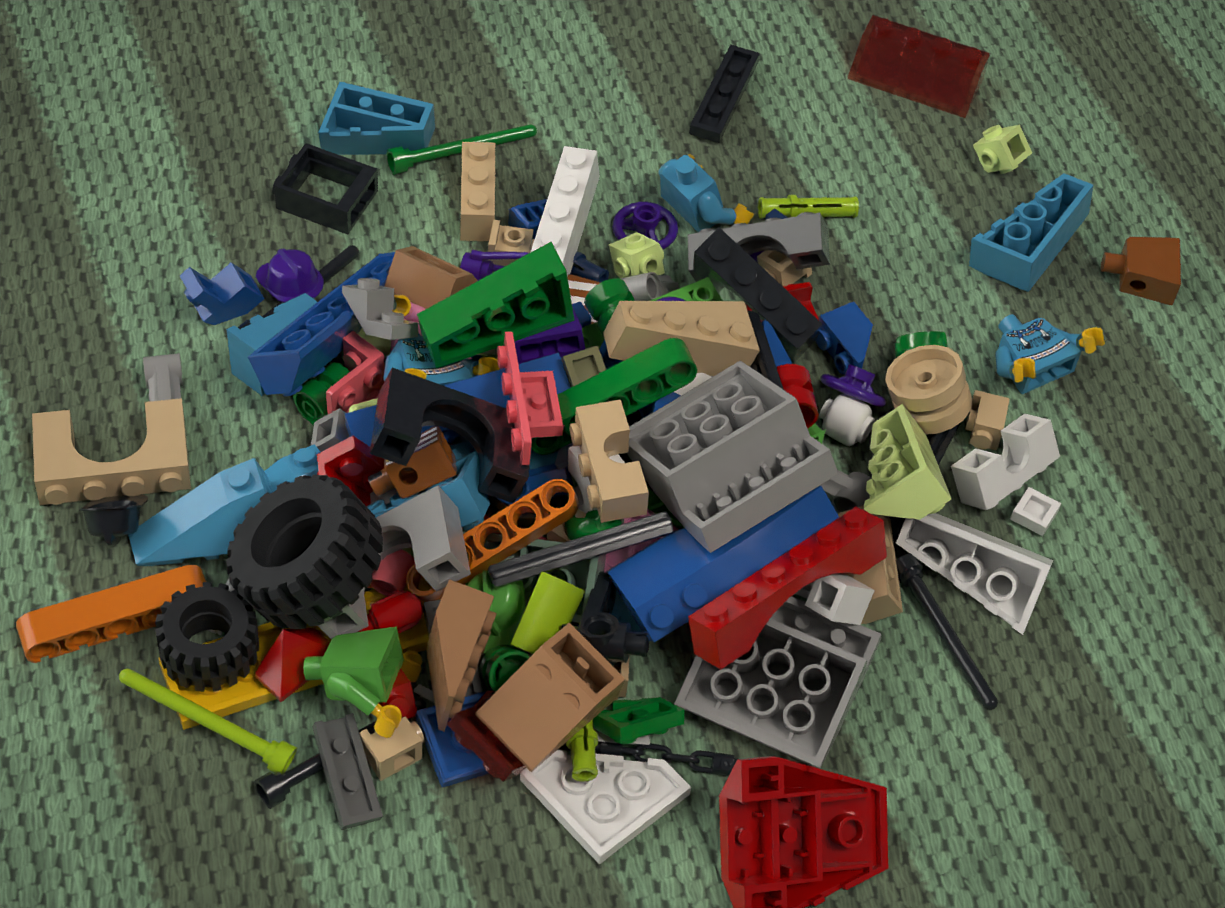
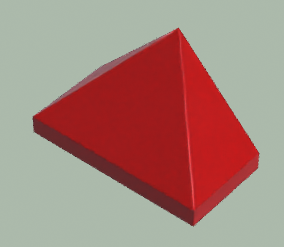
(283, 665)

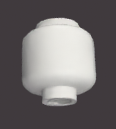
(846, 419)

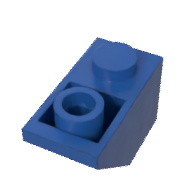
(845, 335)

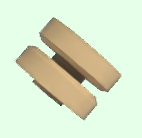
(930, 386)

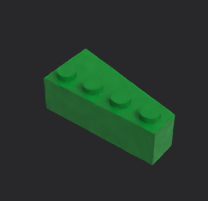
(518, 299)

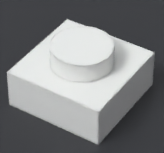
(1035, 511)

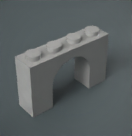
(435, 533)

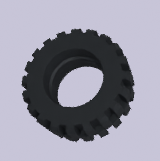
(305, 552)

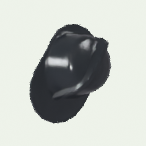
(114, 516)

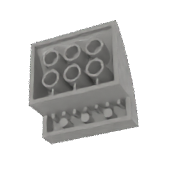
(729, 454)
(789, 685)

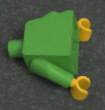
(363, 671)

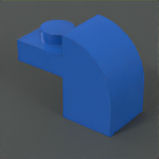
(224, 296)

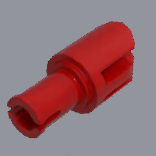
(396, 610)

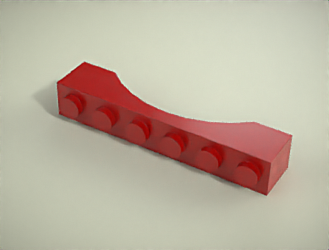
(733, 620)

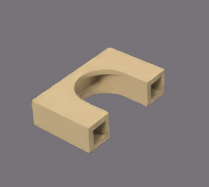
(67, 476)

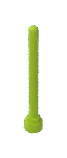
(275, 754)

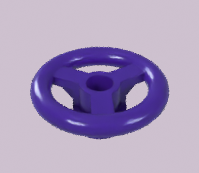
(644, 220)
(856, 384)

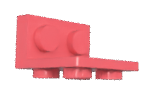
(364, 378)

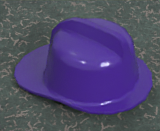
(290, 275)

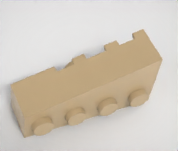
(713, 331)

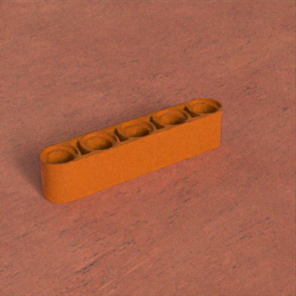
(513, 537)
(102, 614)

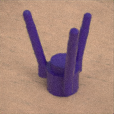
(480, 262)

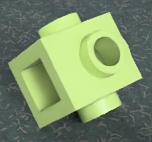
(1002, 148)
(636, 256)

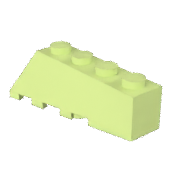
(903, 470)

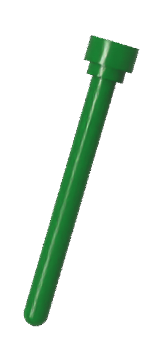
(401, 159)

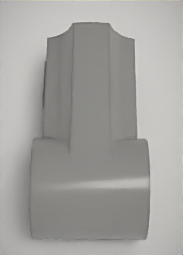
(650, 286)
(163, 376)
(847, 490)

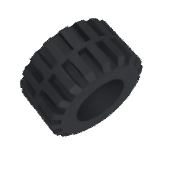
(213, 662)

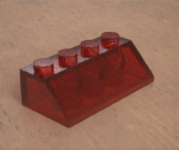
(919, 66)

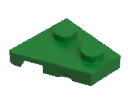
(638, 718)

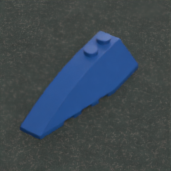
(313, 337)
(681, 576)

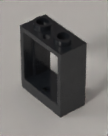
(340, 217)

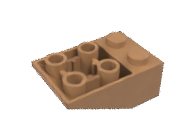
(425, 277)
(456, 644)
(551, 697)

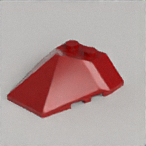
(798, 833)

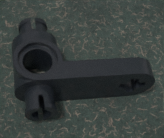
(604, 631)

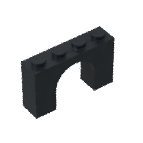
(736, 270)
(413, 402)

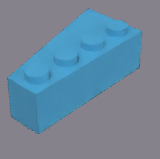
(1032, 237)

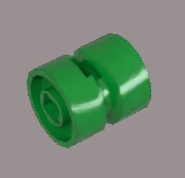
(604, 298)
(312, 397)
(500, 665)

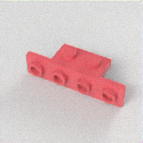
(532, 401)

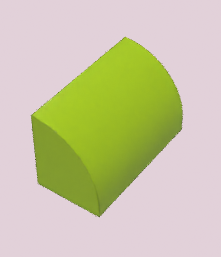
(549, 607)

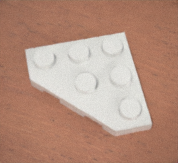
(612, 806)

